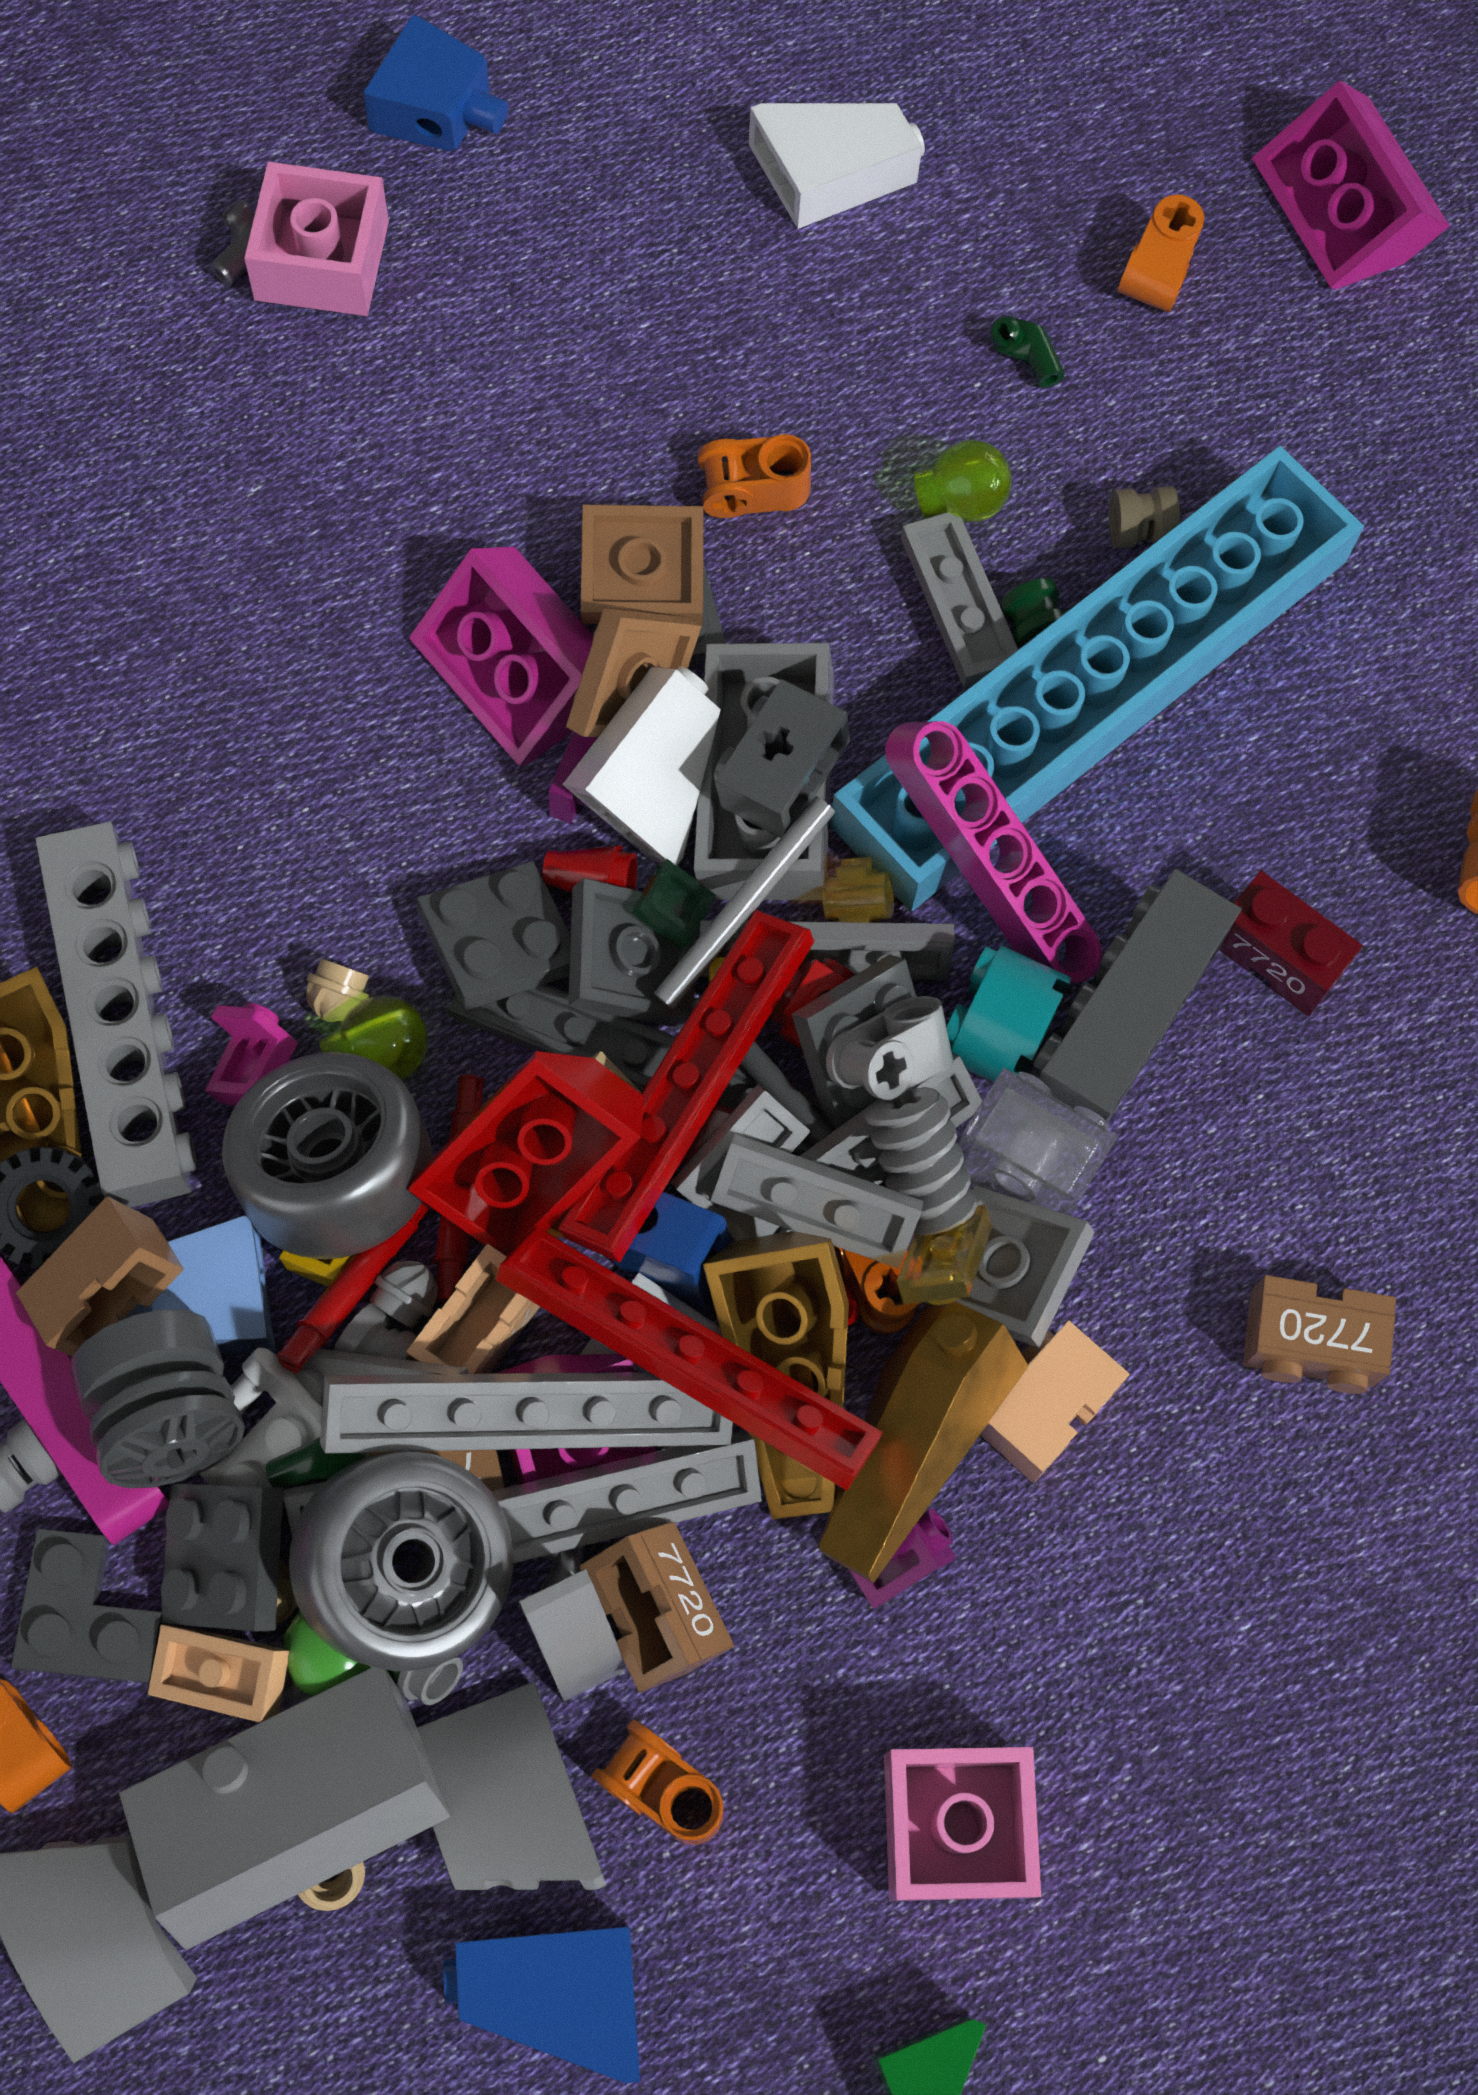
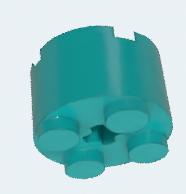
(1008, 1014)

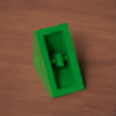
(932, 2062)

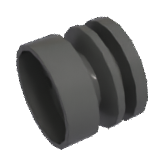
(156, 1398)

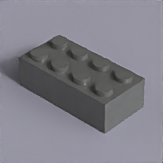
(1135, 994)

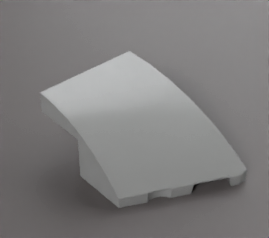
(507, 1798)
(87, 1940)

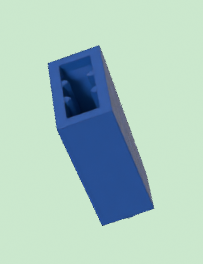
(553, 1994)

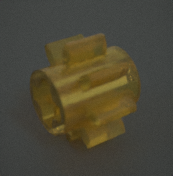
(858, 893)

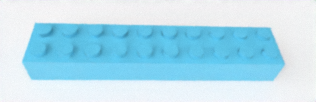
(1114, 660)

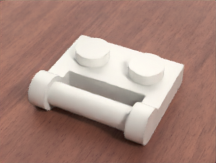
(284, 1427)

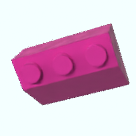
(1349, 188)
(507, 649)

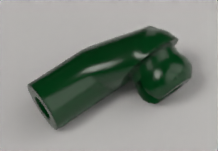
(1028, 344)
(307, 1464)

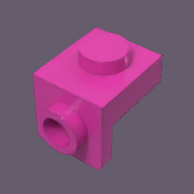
(252, 1052)

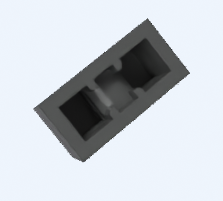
(780, 790)

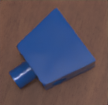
(432, 90)
(675, 1246)

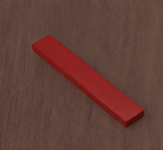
(690, 1082)
(690, 1357)

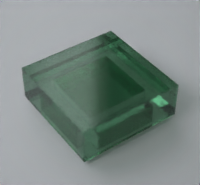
(673, 903)

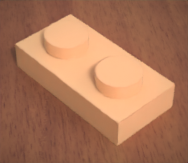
(218, 1673)

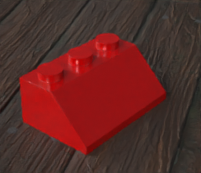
(532, 1149)

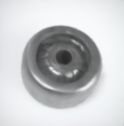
(326, 1155)
(347, 1548)

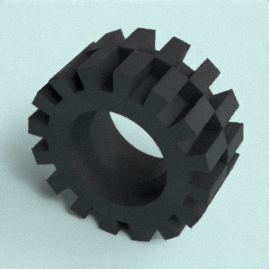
(51, 1165)

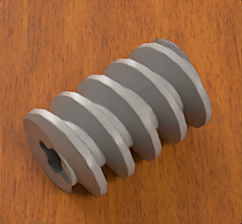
(923, 1157)

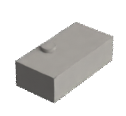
(726, 844)
(281, 1807)

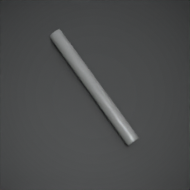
(744, 902)

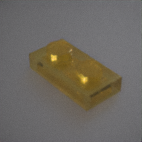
(945, 1264)

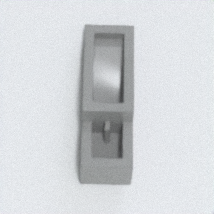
(573, 1635)

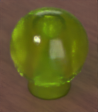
(965, 481)
(383, 1031)

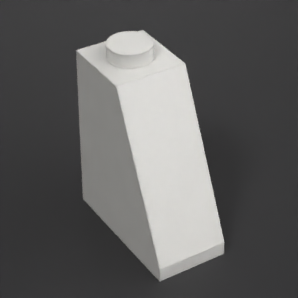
(833, 154)
(651, 763)

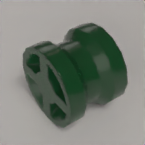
(1031, 608)

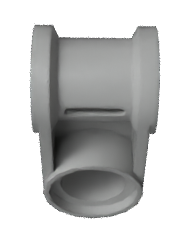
(893, 1049)

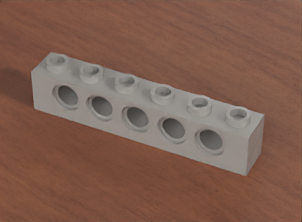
(72, 868)

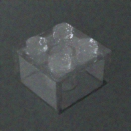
(1034, 1144)

